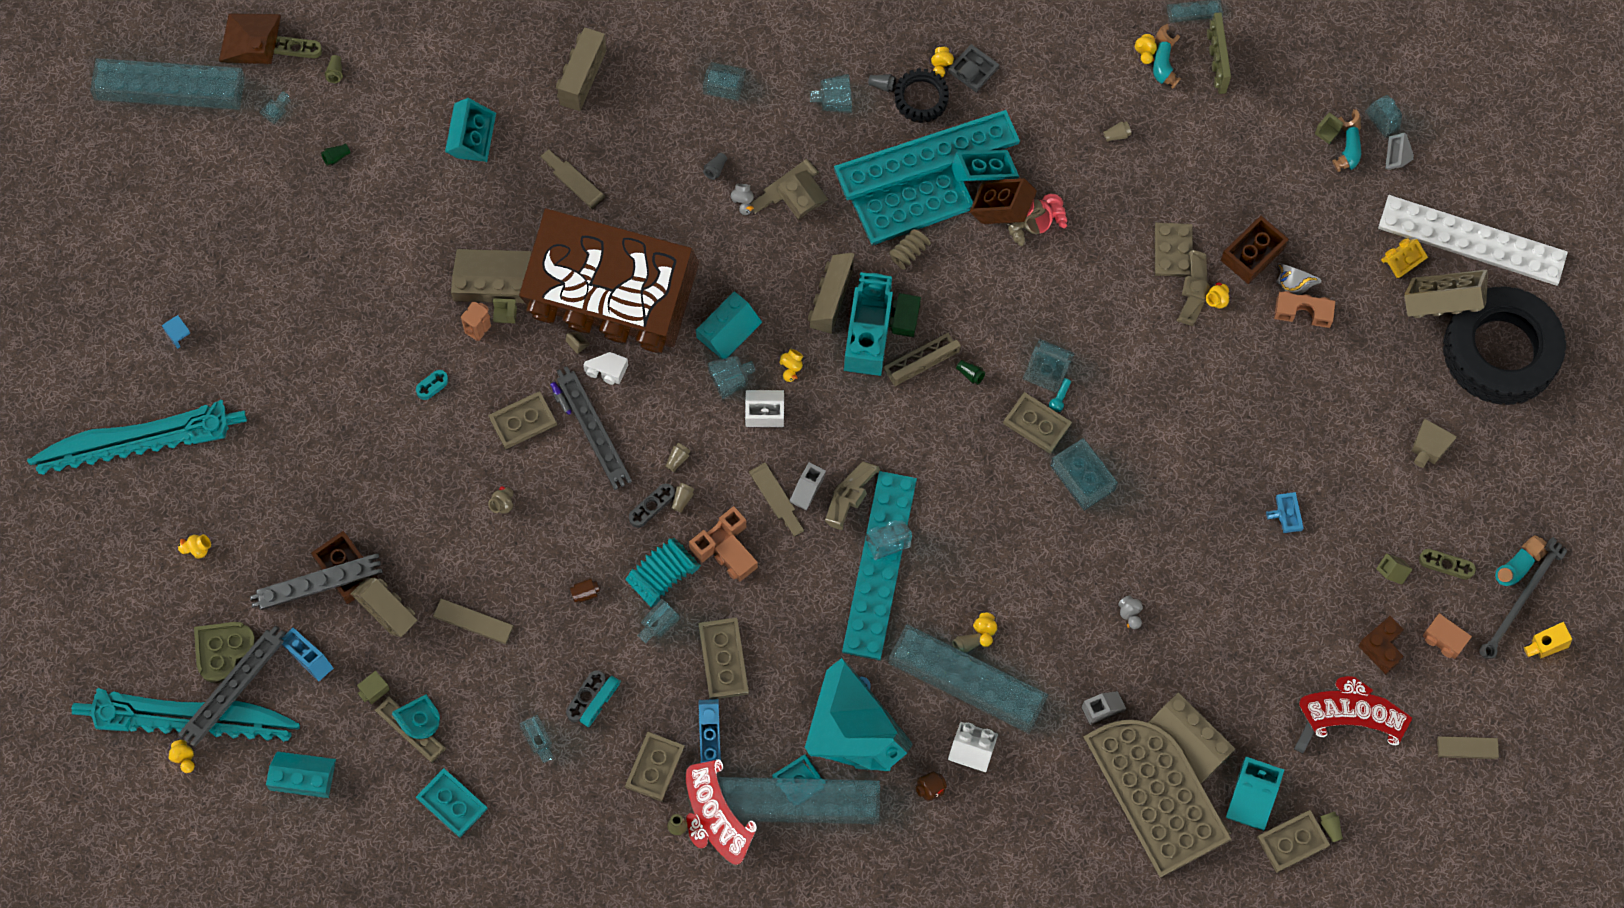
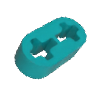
(428, 381)

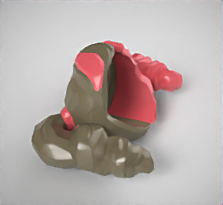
(1039, 217)

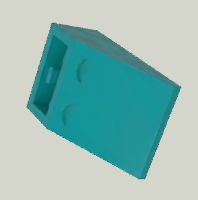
(1254, 793)

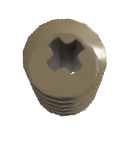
(909, 247)

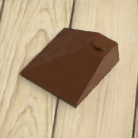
(250, 38)

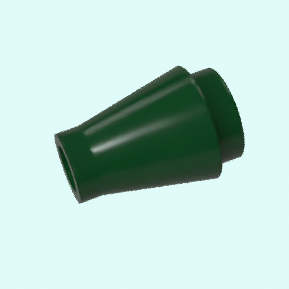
(334, 154)
(972, 372)

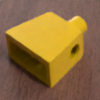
(1560, 640)

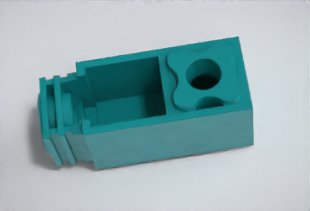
(869, 324)

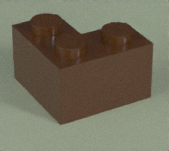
(1379, 645)

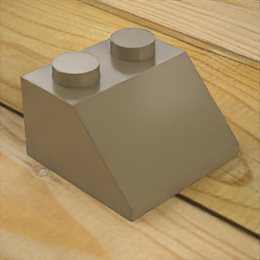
(801, 194)

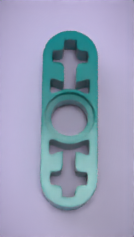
(603, 696)

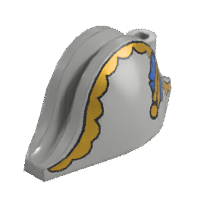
(1295, 279)

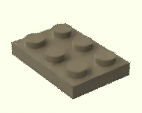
(1172, 249)
(522, 420)
(1037, 423)
(654, 766)
(1293, 841)

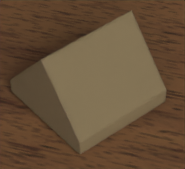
(576, 341)

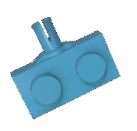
(1287, 512)

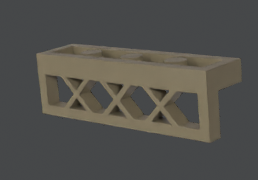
(923, 363)

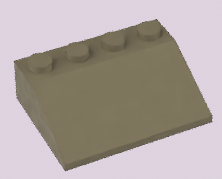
(488, 275)
(1447, 293)
(1195, 736)

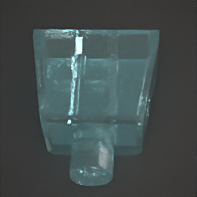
(834, 94)
(1385, 115)
(730, 375)
(666, 619)
(532, 728)

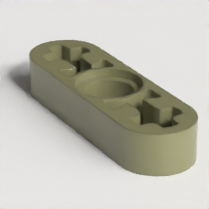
(300, 53)
(1454, 560)

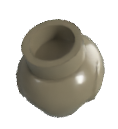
(501, 500)

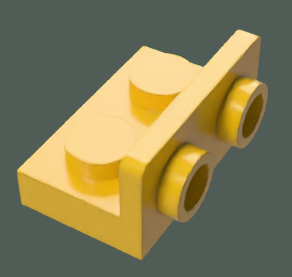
(1405, 256)

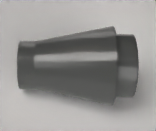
(885, 82)
(714, 167)

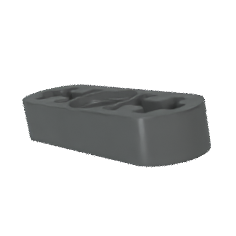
(651, 498)
(589, 681)

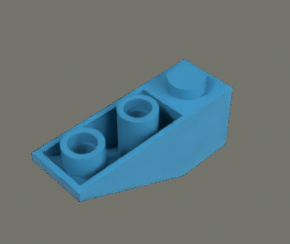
(709, 730)

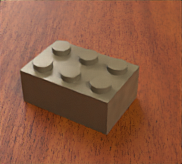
(384, 606)

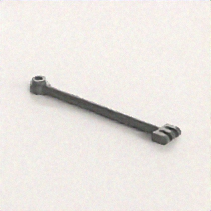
(1554, 552)

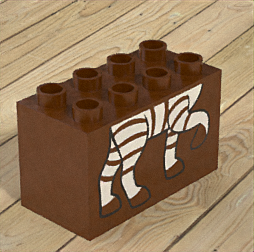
(608, 280)

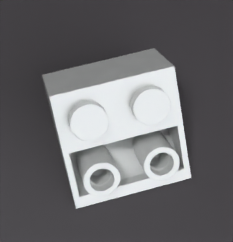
(764, 408)
(973, 746)

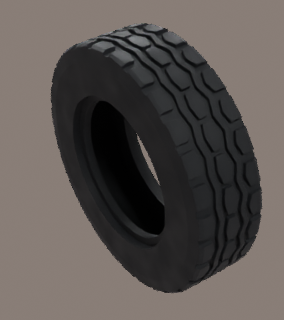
(1497, 384)

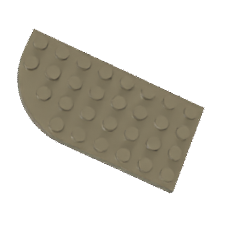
(1157, 793)

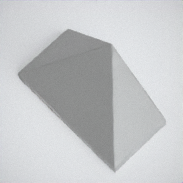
(1398, 152)

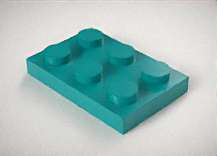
(451, 803)

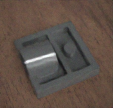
(973, 68)

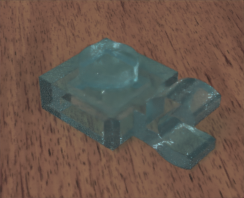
(275, 110)

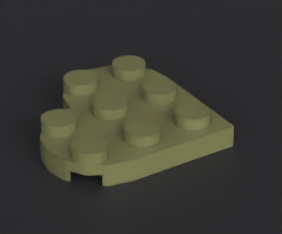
(220, 648)

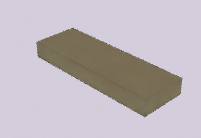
(1468, 747)

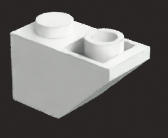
(610, 365)

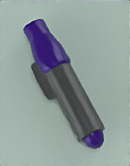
(559, 397)

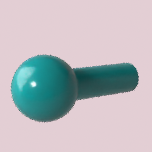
(1057, 403)

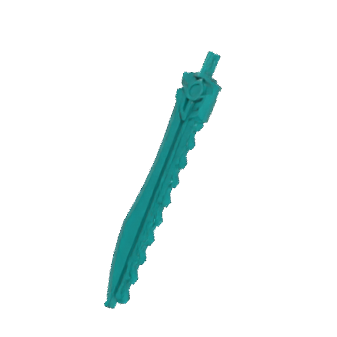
(200, 426)
(120, 717)

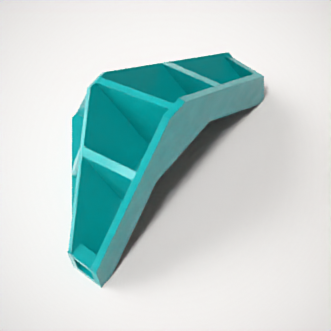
(853, 724)

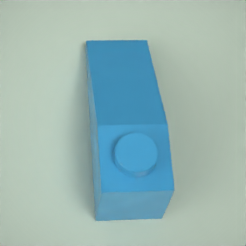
(307, 654)

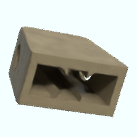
(1431, 443)

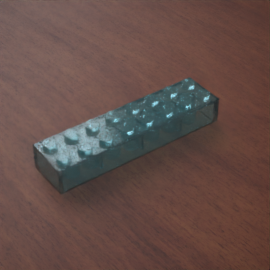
(167, 84)
(968, 678)
(802, 800)

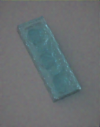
(1193, 10)

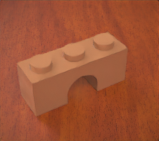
(1320, 308)
(705, 542)

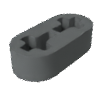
(1304, 738)

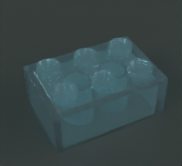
(1083, 474)

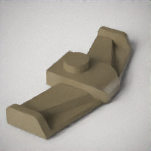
(1195, 288)
(849, 494)

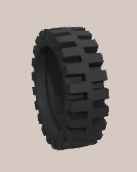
(916, 114)

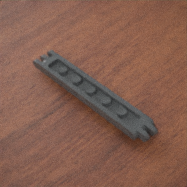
(592, 428)
(317, 582)
(232, 686)

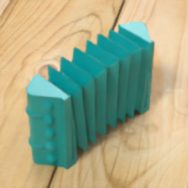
(661, 571)

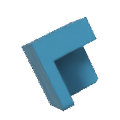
(176, 330)

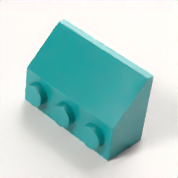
(470, 131)
(983, 166)
(728, 326)
(301, 774)

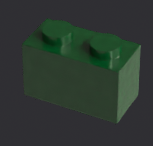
(906, 315)

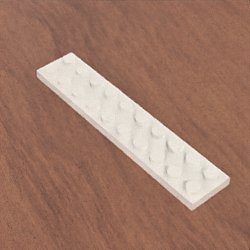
(1473, 240)

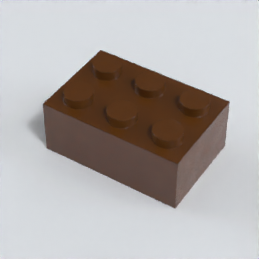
(1003, 201)
(1254, 249)
(336, 552)

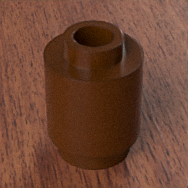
(584, 590)

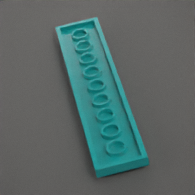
(924, 155)
(878, 577)

